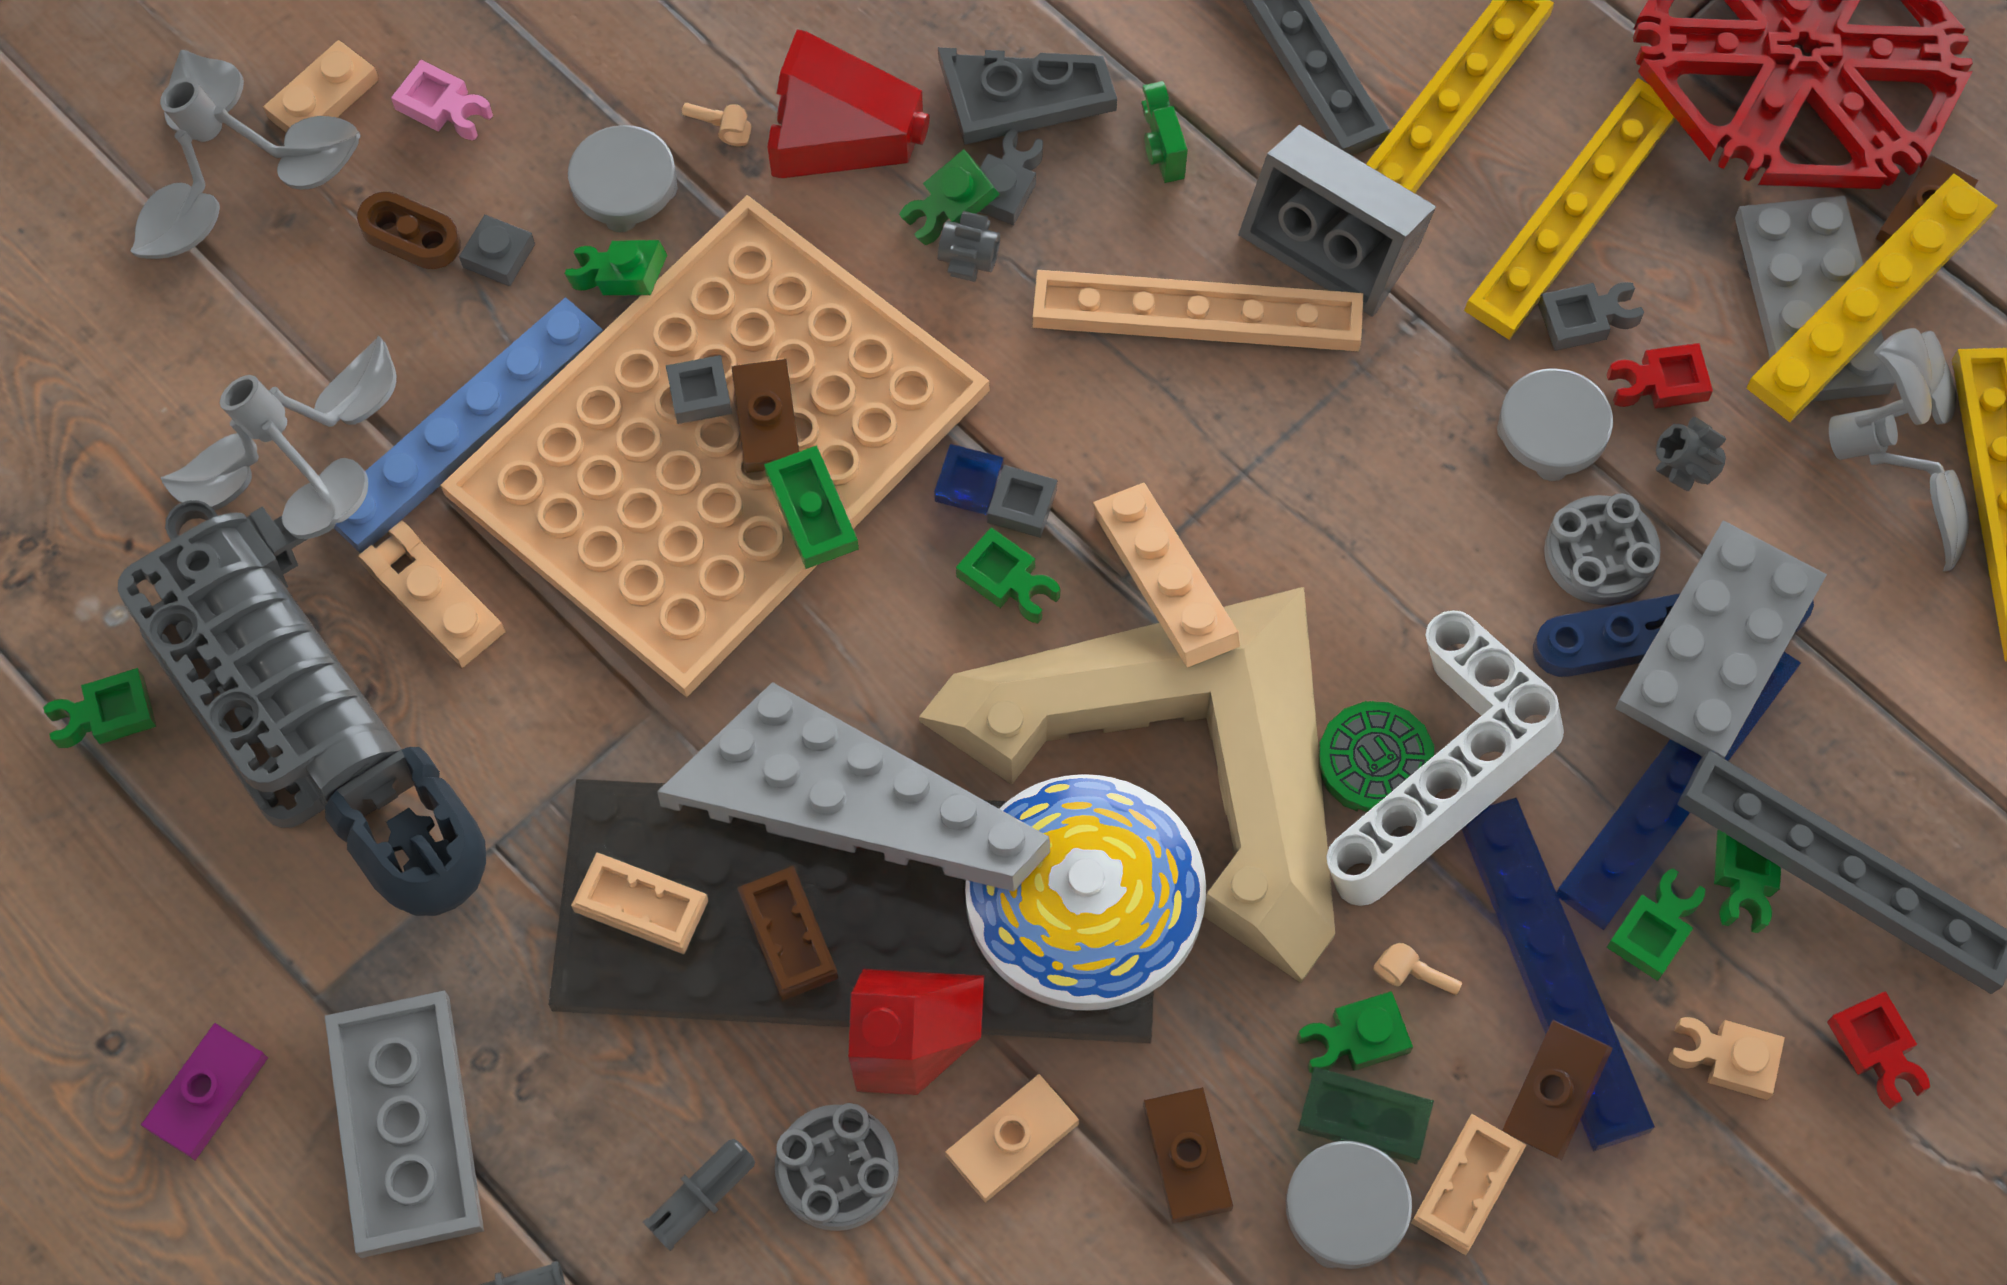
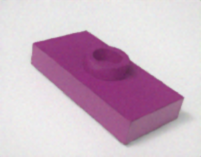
(204, 1091)

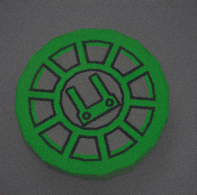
(1371, 752)

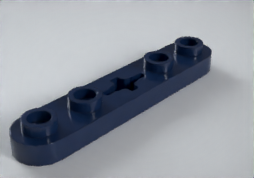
(1604, 636)

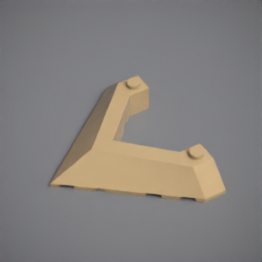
(1262, 734)

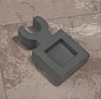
(1011, 177)
(1582, 317)

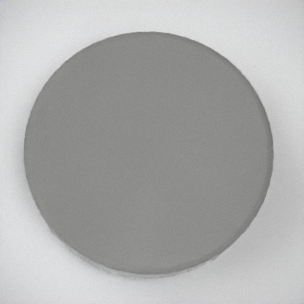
(622, 176)
(1555, 422)
(1602, 549)
(836, 1167)
(1348, 1205)

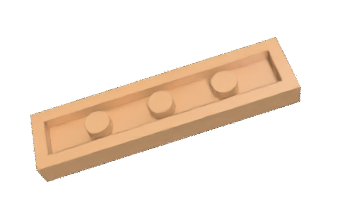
(1166, 575)

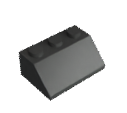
(1334, 218)

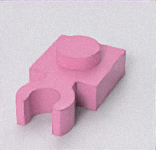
(438, 97)

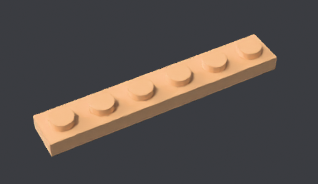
(1198, 310)

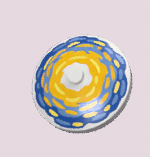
(1107, 904)

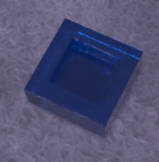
(968, 479)

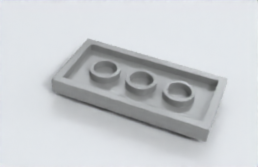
(1796, 263)
(1721, 641)
(403, 1124)

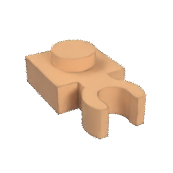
(1738, 1056)

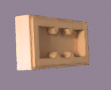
(640, 903)
(1012, 1138)
(1468, 1184)

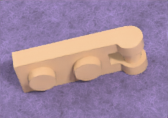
(433, 595)

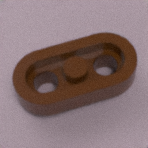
(413, 232)

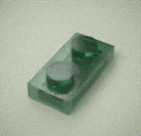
(1365, 1113)

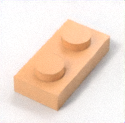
(323, 87)

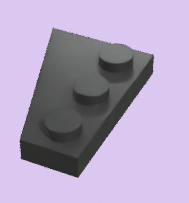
(1023, 93)

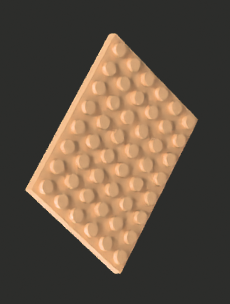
(657, 517)

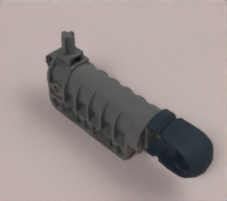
(298, 701)

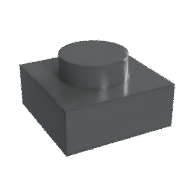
(497, 250)
(698, 389)
(1022, 501)

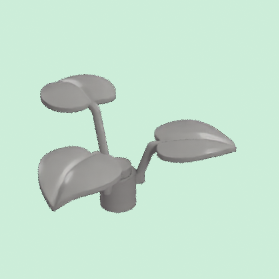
(195, 108)
(1924, 389)
(258, 413)

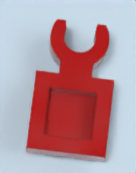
(1667, 374)
(1877, 1040)

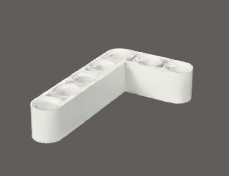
(1455, 765)

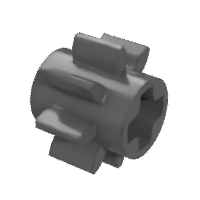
(969, 246)
(1690, 454)

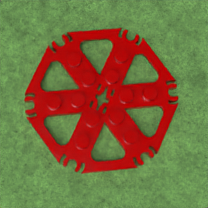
(1827, 79)

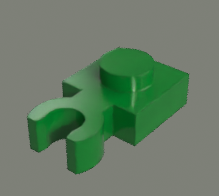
(1165, 142)
(953, 189)
(625, 269)
(1003, 571)
(110, 709)
(1749, 881)
(1654, 930)
(1364, 1031)

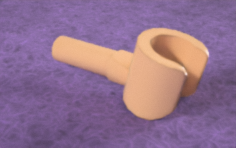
(733, 122)
(1402, 960)

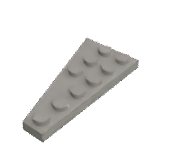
(845, 791)

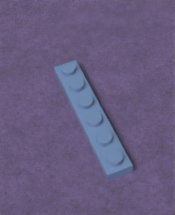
(466, 422)

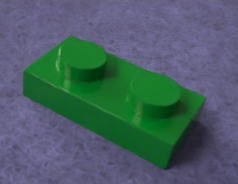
(811, 507)

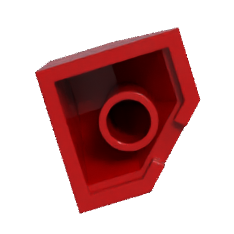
(841, 113)
(911, 1027)

